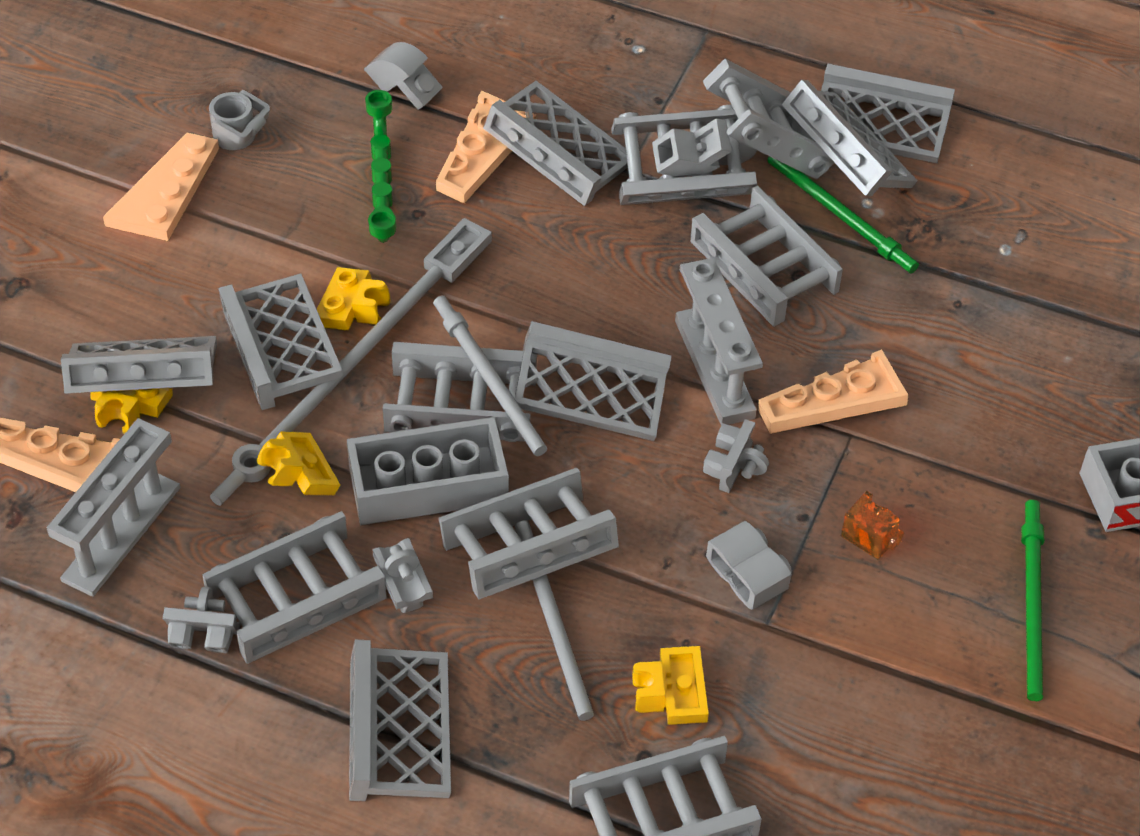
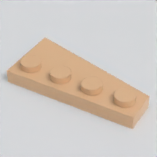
(474, 155)
(165, 191)
(846, 394)
(51, 455)

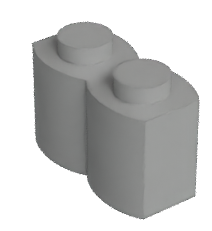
(749, 565)

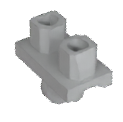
(740, 456)
(403, 575)
(218, 626)

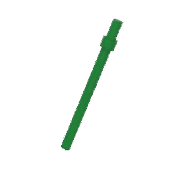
(887, 247)
(1033, 537)

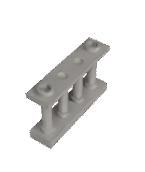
(764, 121)
(673, 188)
(753, 279)
(718, 342)
(445, 365)
(114, 507)
(538, 555)
(309, 615)
(703, 754)

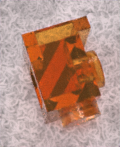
(871, 527)

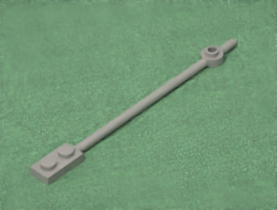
(444, 261)

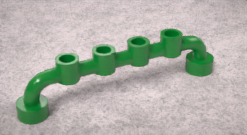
(382, 219)

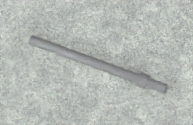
(458, 327)
(559, 636)

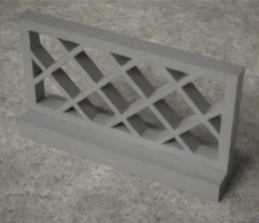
(891, 93)
(846, 139)
(549, 153)
(254, 354)
(604, 356)
(139, 364)
(364, 726)

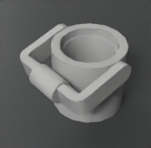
(234, 121)

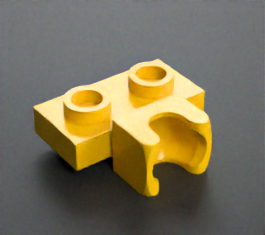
(352, 296)
(128, 405)
(300, 460)
(673, 684)

